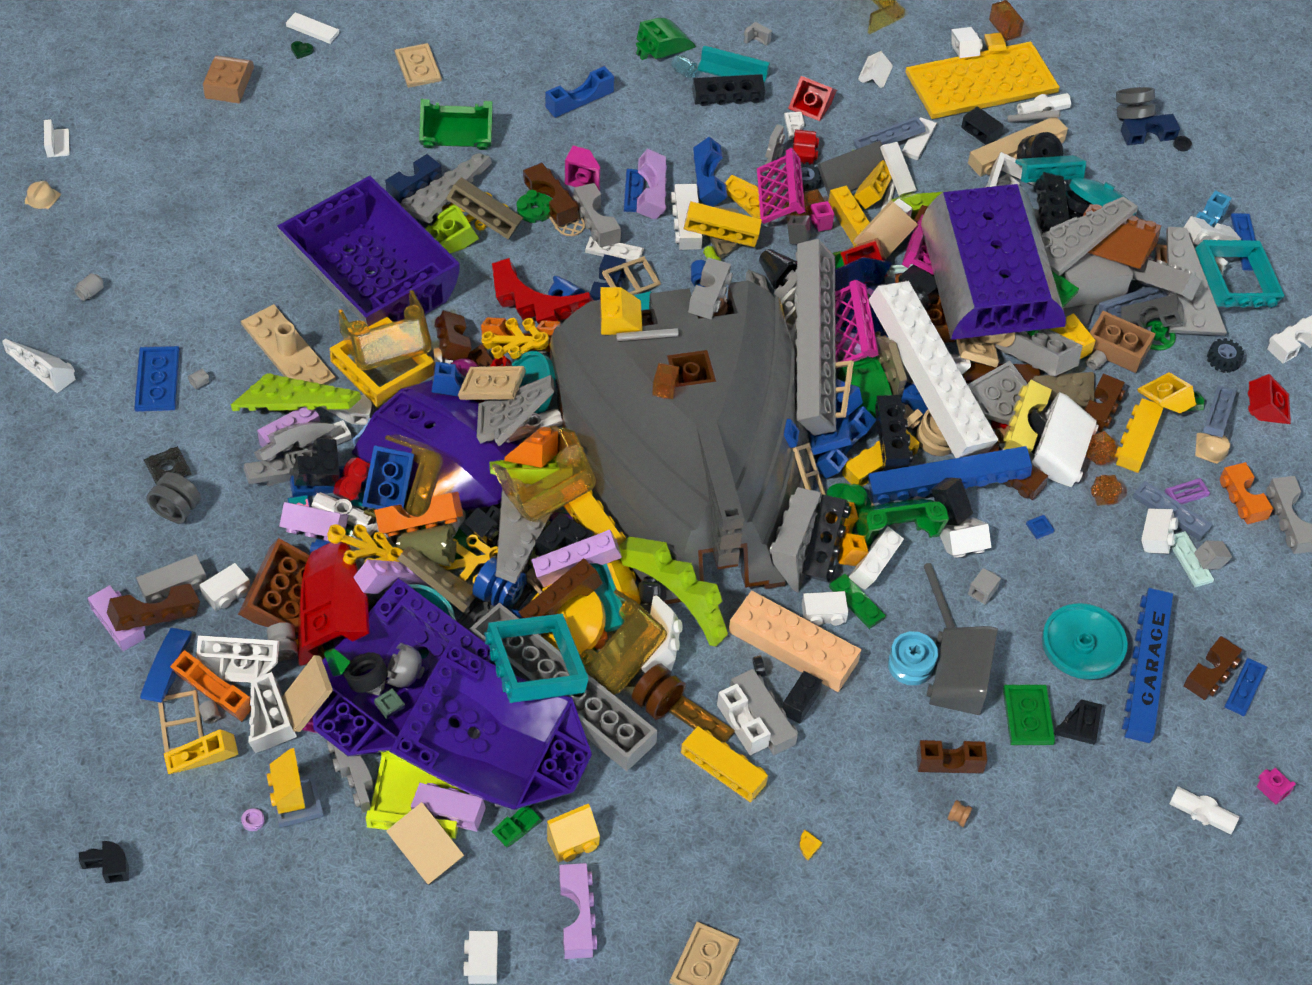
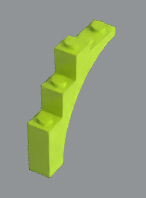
(679, 577)

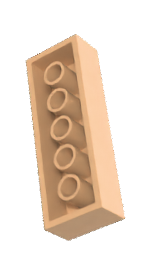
(794, 640)

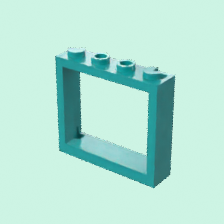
(1261, 266)
(543, 688)

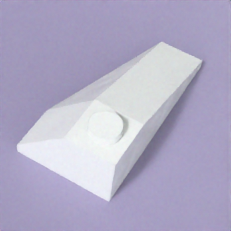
(44, 366)

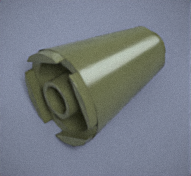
(433, 543)

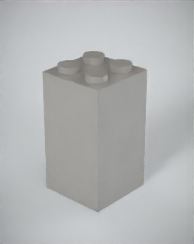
(1097, 280)

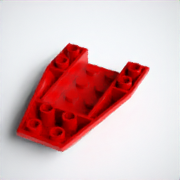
(330, 601)

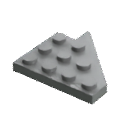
(999, 392)
(502, 417)

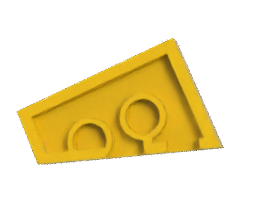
(745, 195)

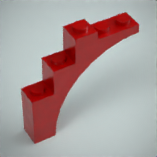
(530, 303)

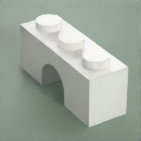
(1201, 230)
(1286, 344)
(877, 558)
(735, 709)

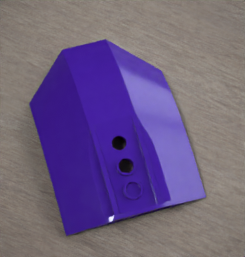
(453, 436)
(401, 616)
(523, 748)

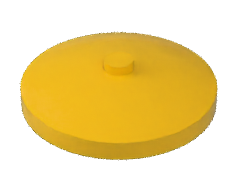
(584, 619)

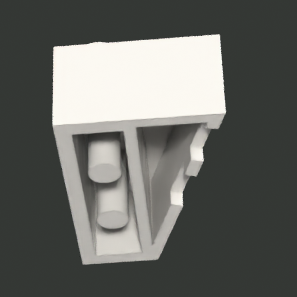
(268, 714)

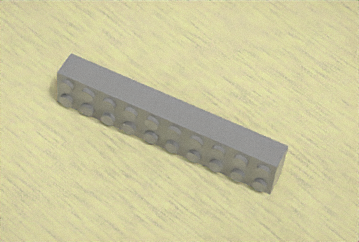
(815, 337)
(603, 716)

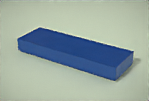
(633, 189)
(1245, 687)

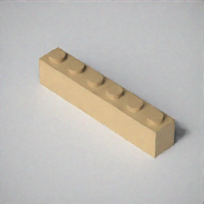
(984, 157)

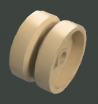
(930, 437)

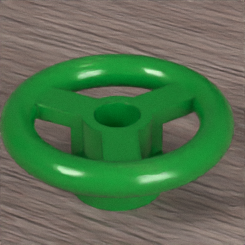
(1160, 331)

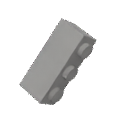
(157, 583)

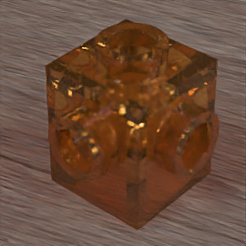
(1101, 448)
(1106, 490)

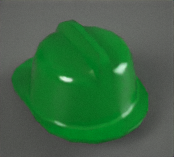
(850, 492)

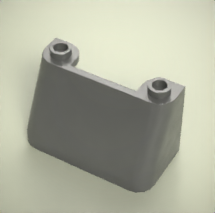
(963, 668)

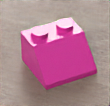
(581, 168)

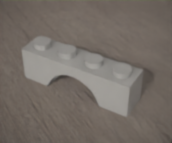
(603, 228)
(1284, 494)

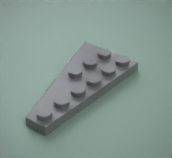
(433, 197)
(1077, 236)
(1201, 313)
(515, 539)

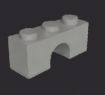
(707, 299)

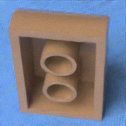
(227, 79)
(1121, 341)

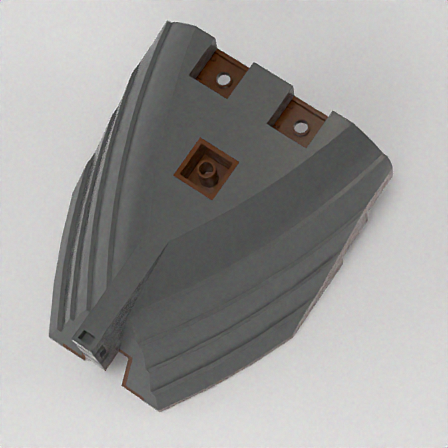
(715, 457)

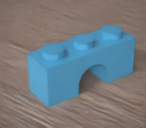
(1215, 208)

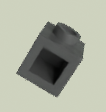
(799, 229)

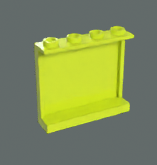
(395, 791)

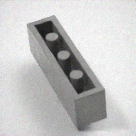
(1167, 278)
(763, 705)

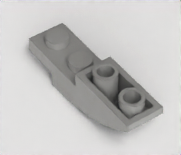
(298, 434)
(273, 471)
(356, 773)

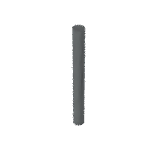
(939, 595)

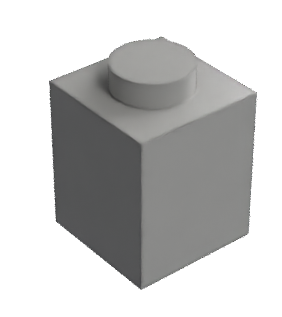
(1212, 555)
(984, 586)

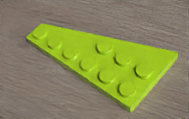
(289, 394)

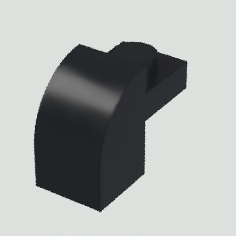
(110, 858)

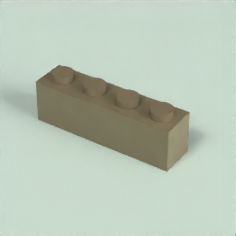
(484, 208)

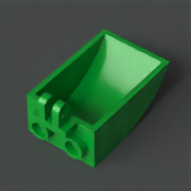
(661, 38)
(871, 380)

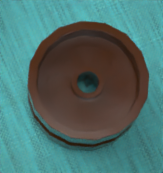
(658, 691)

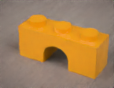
(852, 545)

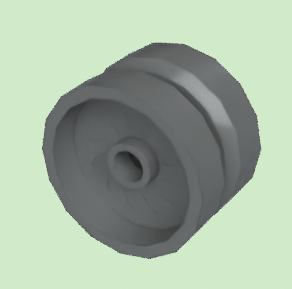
(1135, 102)
(173, 497)

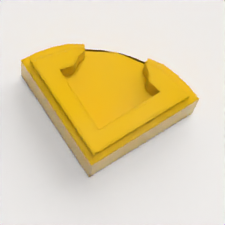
(809, 844)

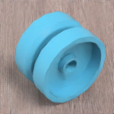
(912, 658)

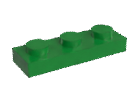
(858, 601)

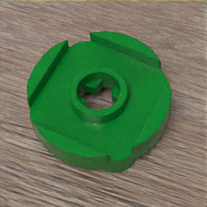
(530, 199)

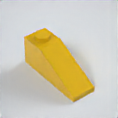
(873, 186)
(201, 752)

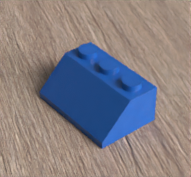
(387, 478)

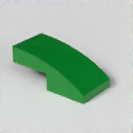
(517, 826)

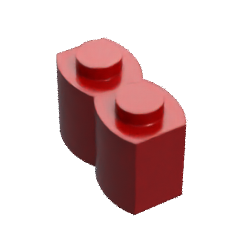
(805, 144)
(350, 483)

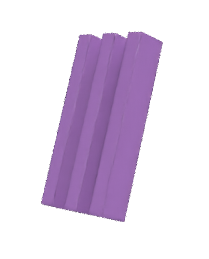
(1205, 492)

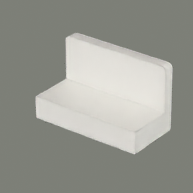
(876, 68)
(55, 141)

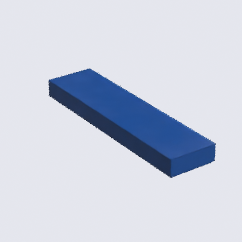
(1243, 227)

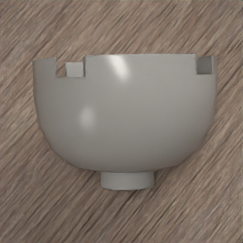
(404, 667)

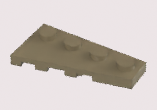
(440, 579)

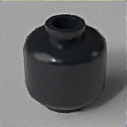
(651, 587)

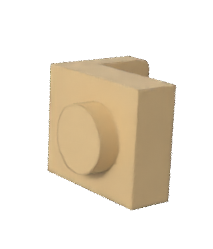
(912, 417)

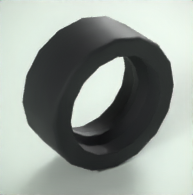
(370, 680)

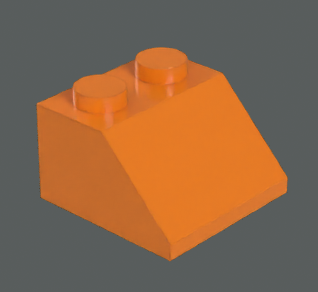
(536, 449)

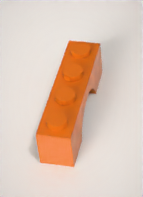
(499, 328)
(442, 507)
(210, 685)

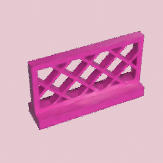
(793, 183)
(915, 250)
(862, 319)

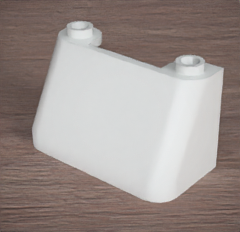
(1064, 441)

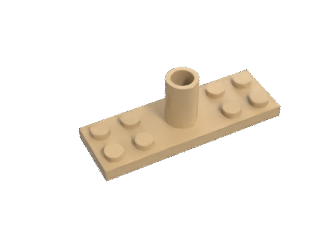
(286, 347)

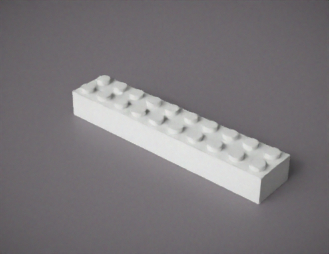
(933, 370)

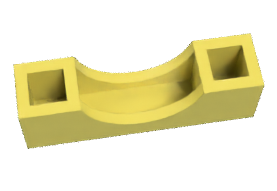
(1020, 433)

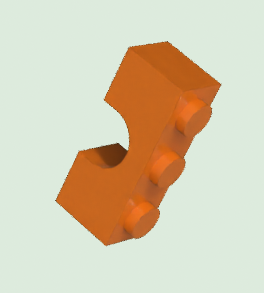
(1250, 506)

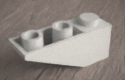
(357, 414)

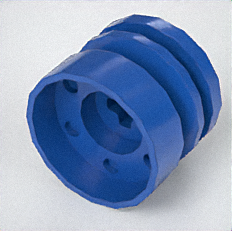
(495, 589)

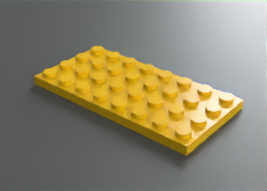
(982, 80)

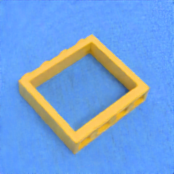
(366, 385)

